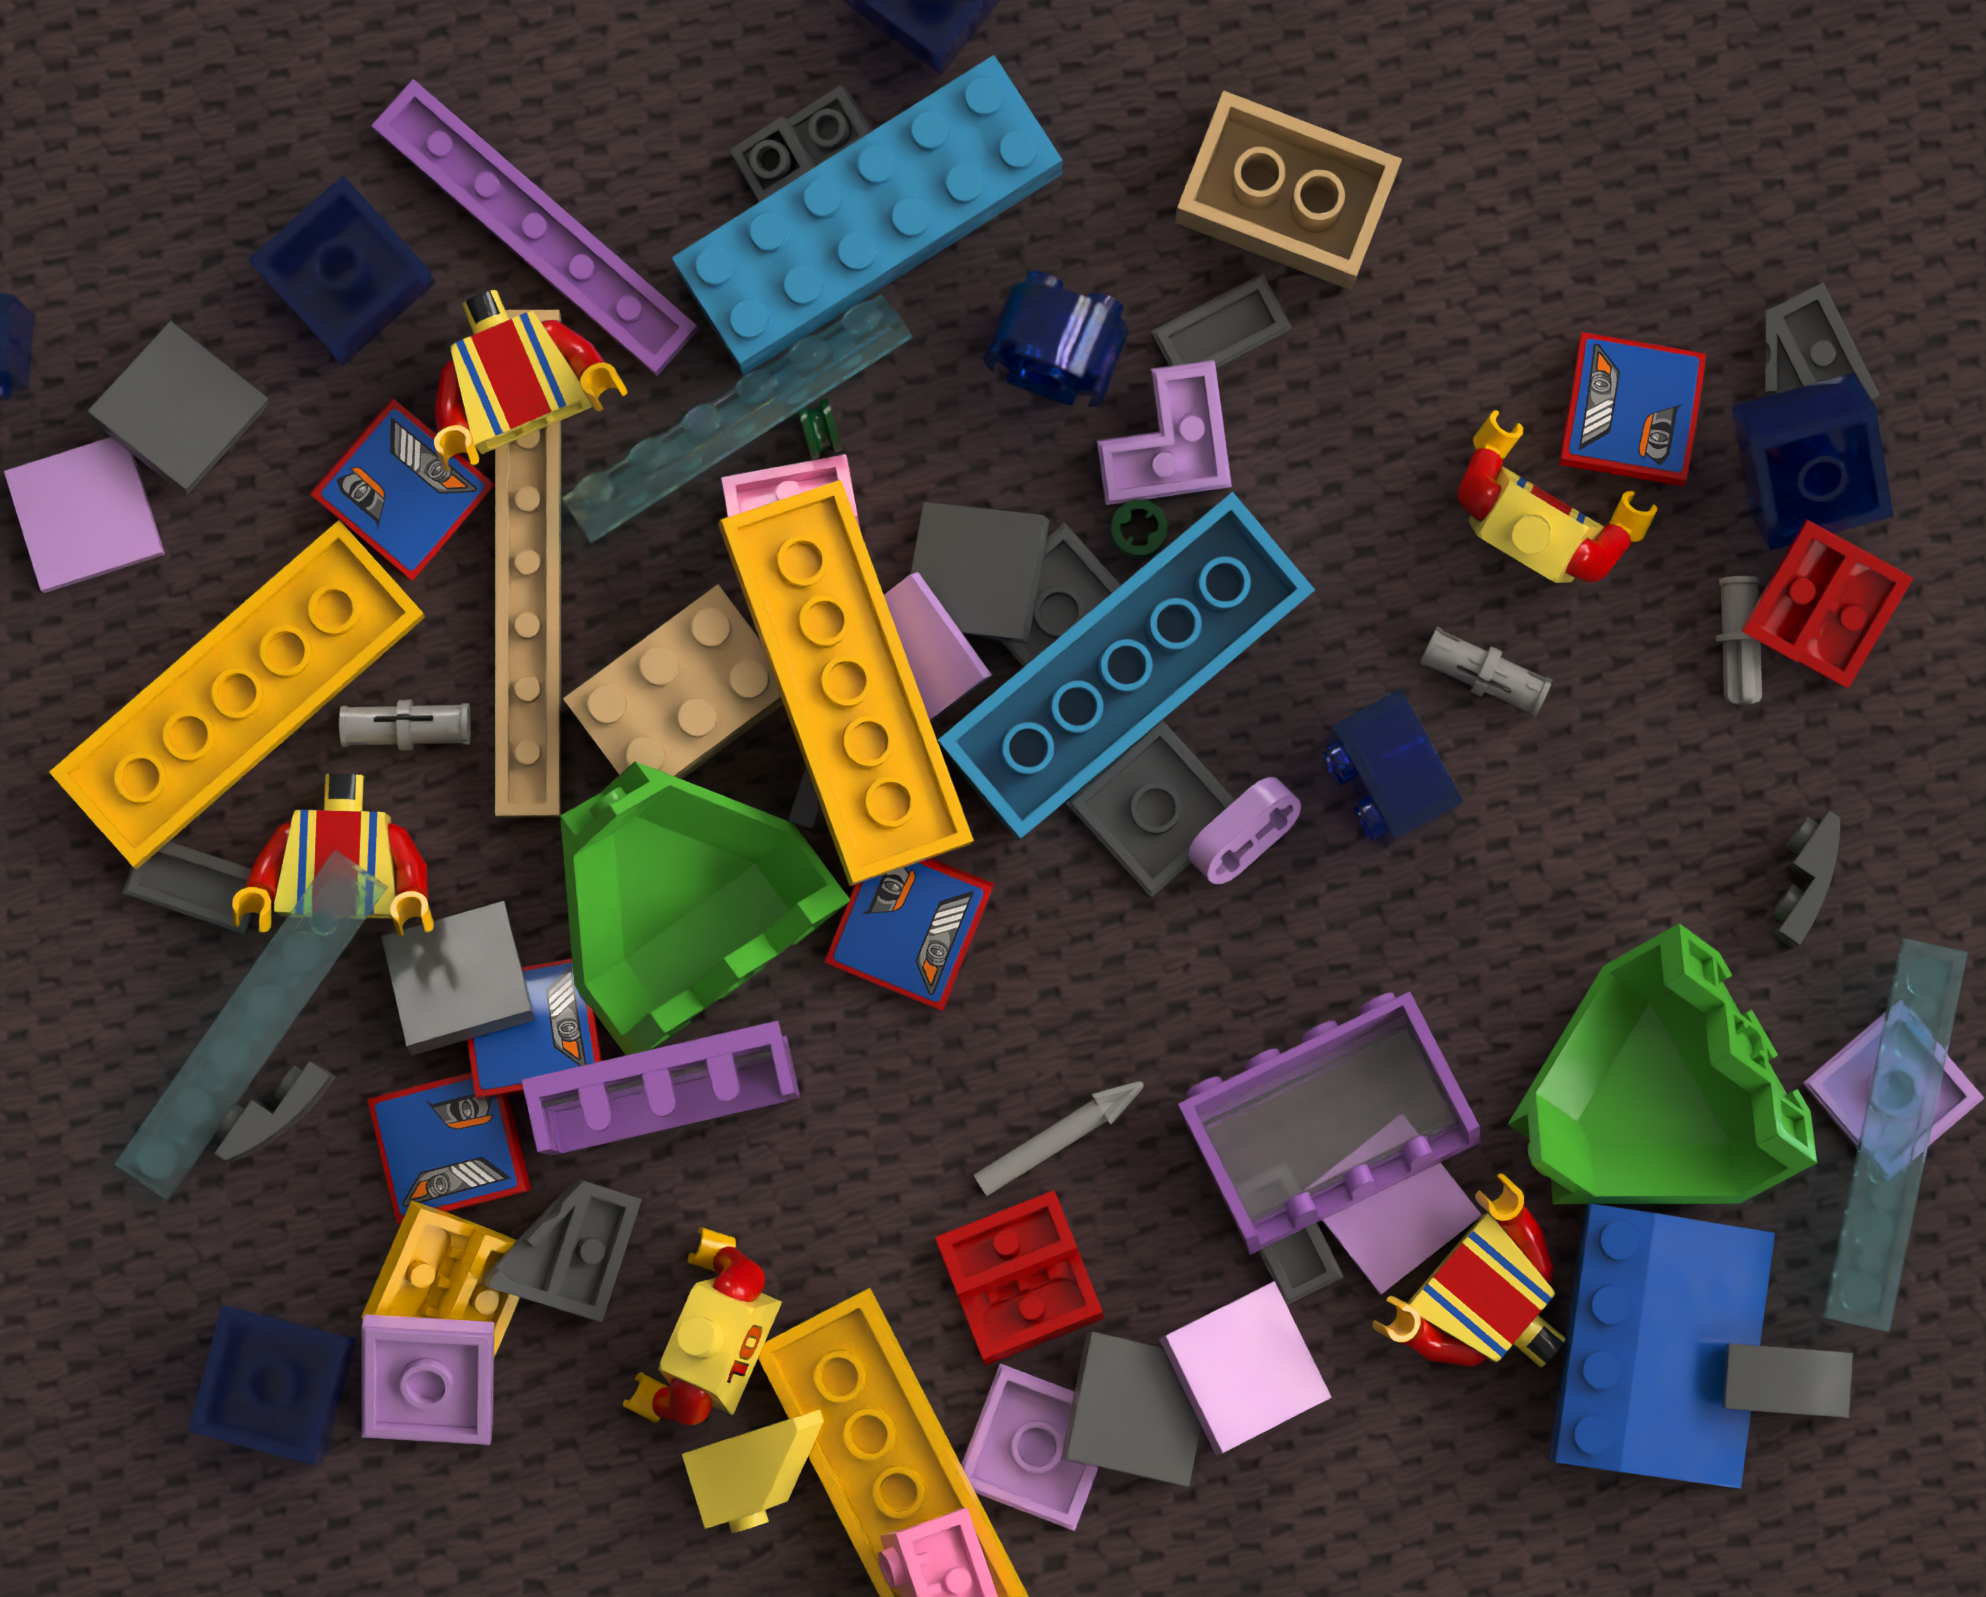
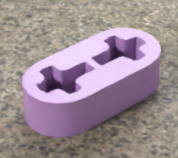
(1244, 830)

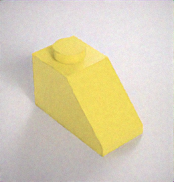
(750, 1471)

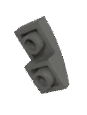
(800, 142)
(1814, 861)
(257, 1125)
(1787, 1380)

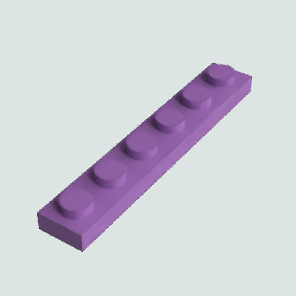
(535, 227)

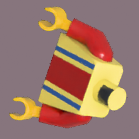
(513, 379)
(1537, 525)
(305, 844)
(1484, 1292)
(713, 1339)

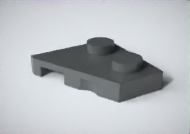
(1810, 344)
(570, 1251)

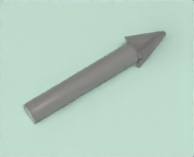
(1104, 1107)

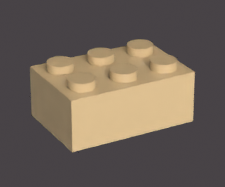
(1287, 190)
(680, 691)

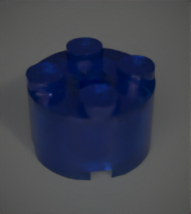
(1057, 340)

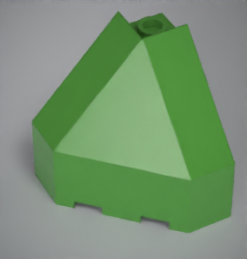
(681, 900)
(1663, 1089)

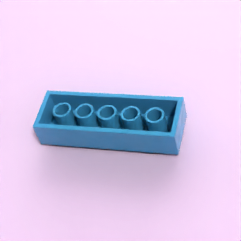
(868, 215)
(1124, 666)

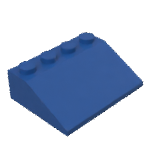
(1650, 1344)

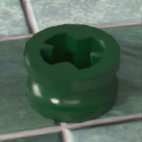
(820, 429)
(1123, 518)

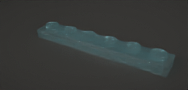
(736, 417)
(251, 1025)
(1895, 1134)

